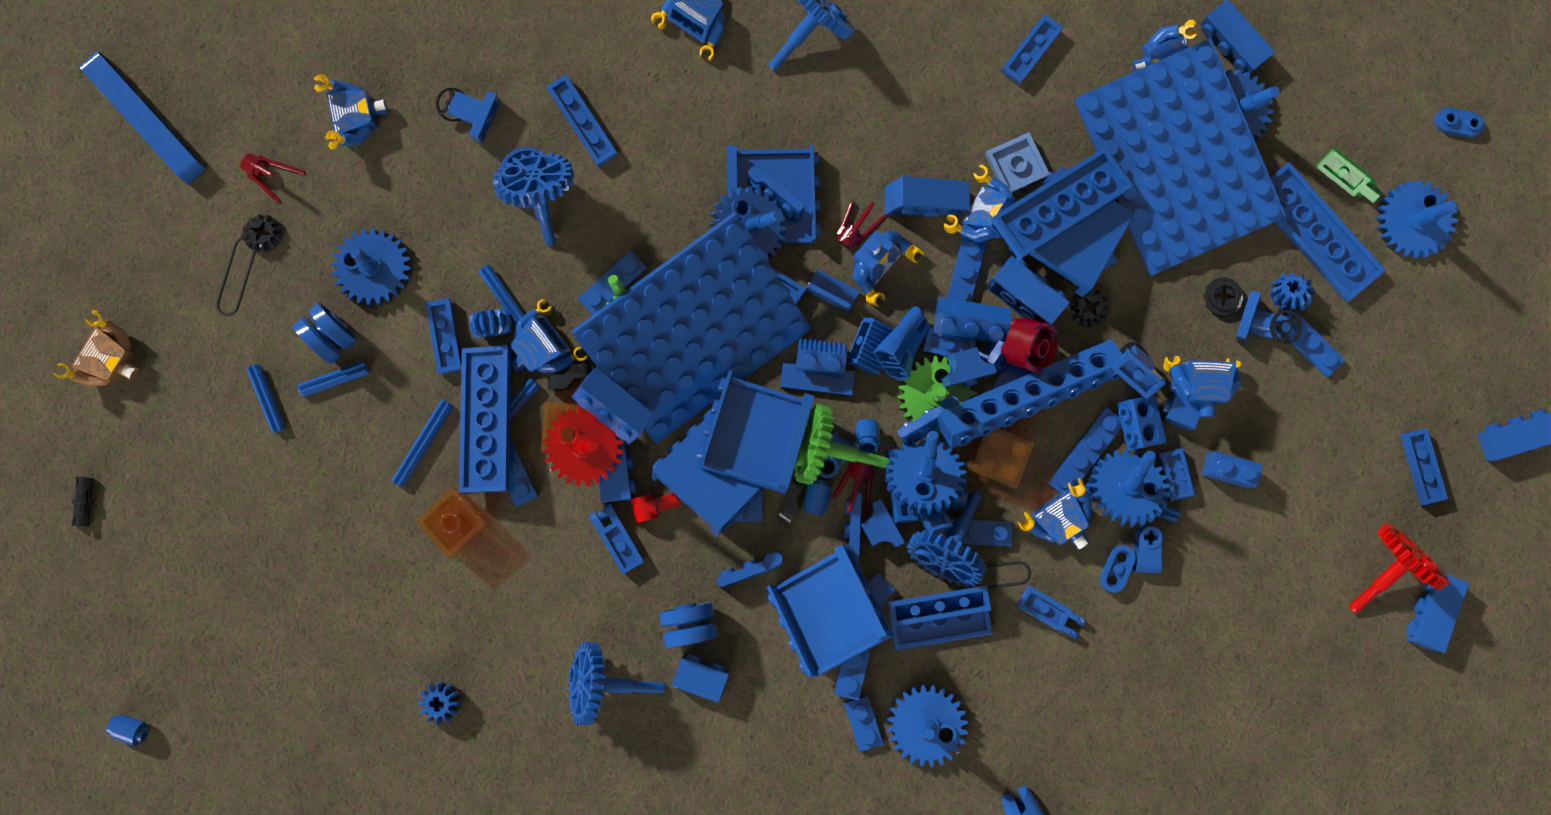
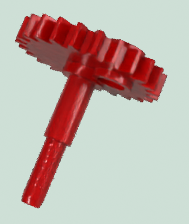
(587, 453)
(1409, 558)

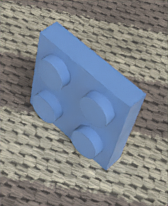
(1017, 163)

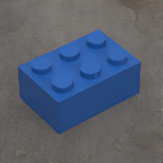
(1027, 292)

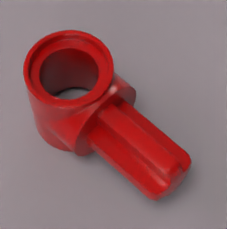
(648, 506)

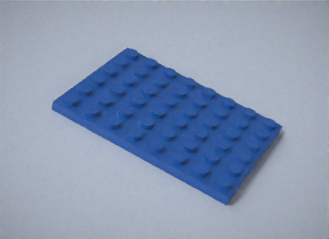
(1185, 153)
(692, 323)

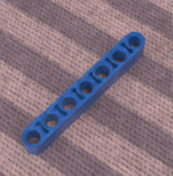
(141, 117)

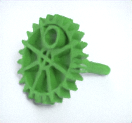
(925, 393)
(817, 446)

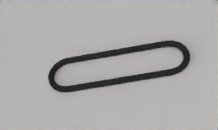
(225, 277)
(1001, 585)

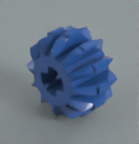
(1292, 292)
(490, 323)
(443, 695)

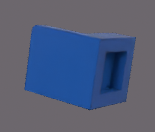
(993, 355)

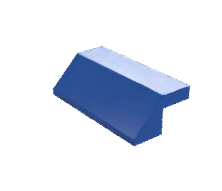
(940, 617)

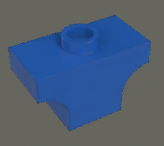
(967, 368)
(881, 526)

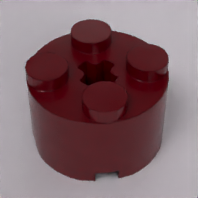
(1030, 344)

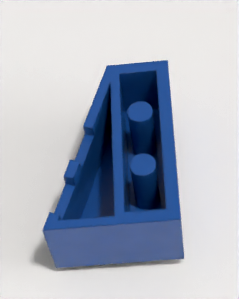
(927, 197)

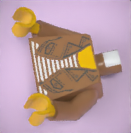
(103, 356)

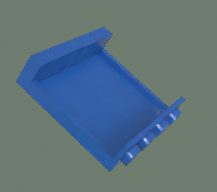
(793, 171)
(1087, 246)
(755, 434)
(709, 494)
(829, 613)

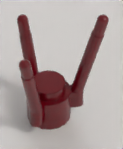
(257, 167)
(850, 235)
(860, 472)

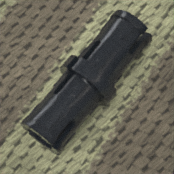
(82, 501)

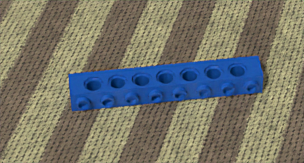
(1018, 392)

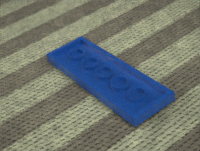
(1061, 203)
(1323, 236)
(485, 420)

